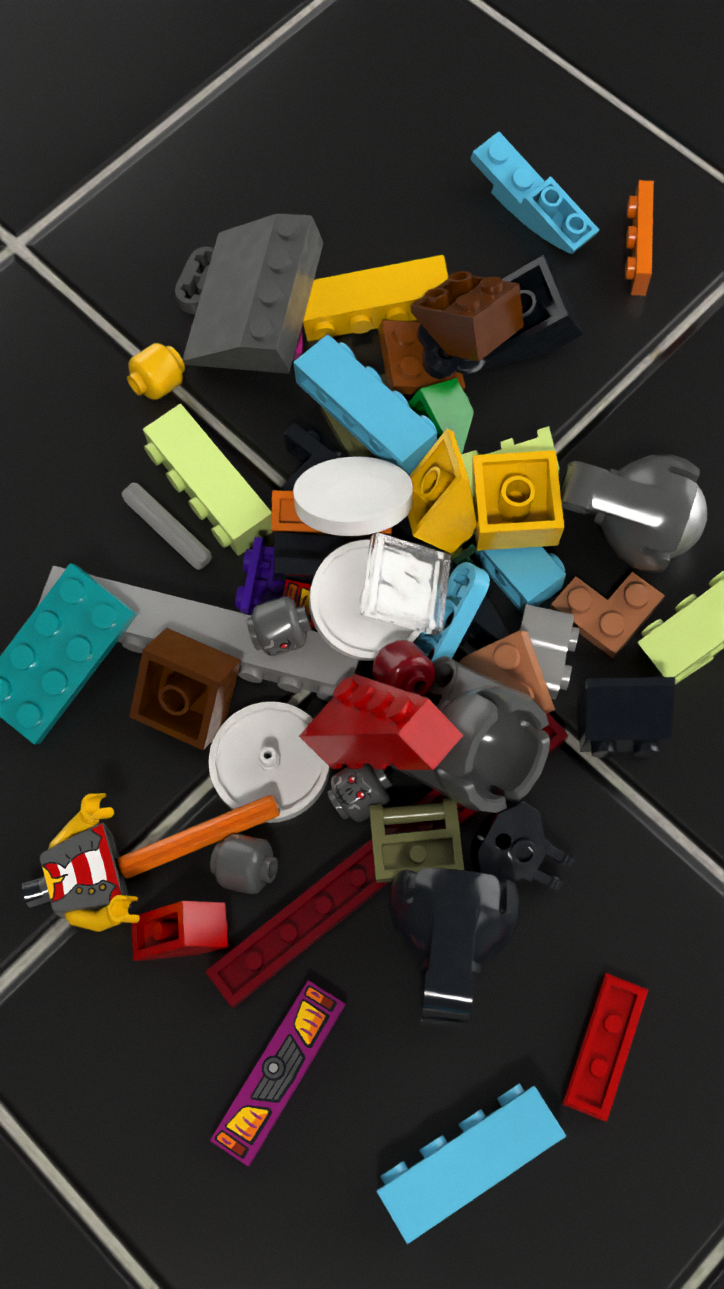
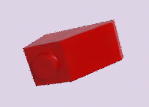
(180, 930)

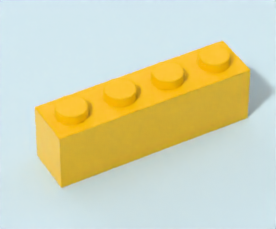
(366, 297)

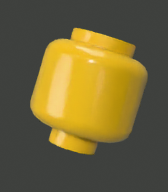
(155, 371)

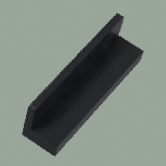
(300, 555)

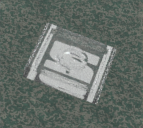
(405, 584)

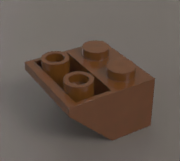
(470, 314)

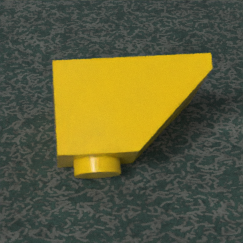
(442, 497)

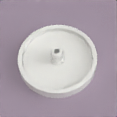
(353, 496)
(336, 606)
(263, 755)

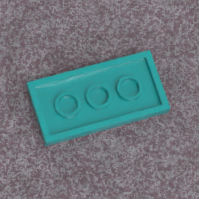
(59, 651)

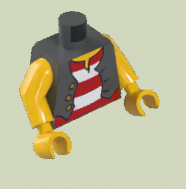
(84, 873)

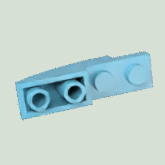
(535, 202)

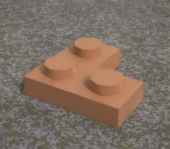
(611, 621)

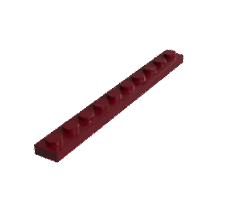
(321, 908)

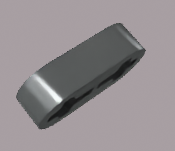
(192, 278)

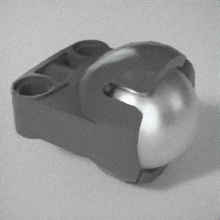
(644, 509)

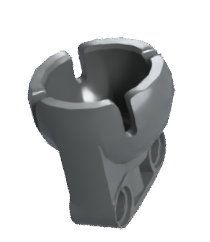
(500, 741)

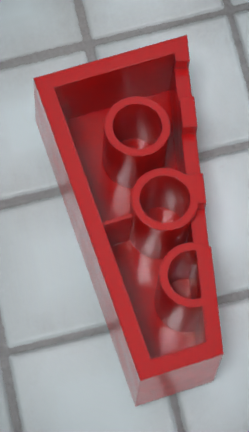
(380, 728)

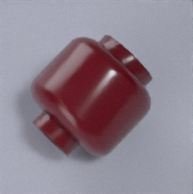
(404, 667)

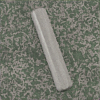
(167, 526)

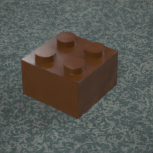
(184, 688)

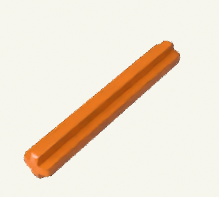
(198, 836)

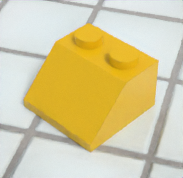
(517, 500)

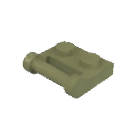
(415, 849)

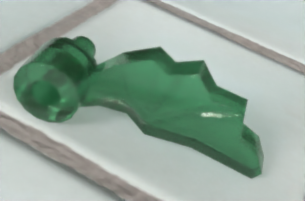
(461, 555)

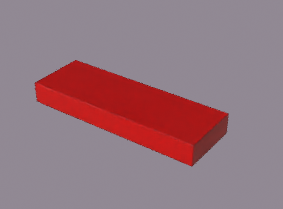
(605, 1047)

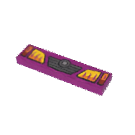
(278, 1073)

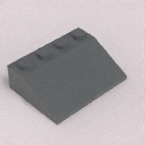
(256, 295)

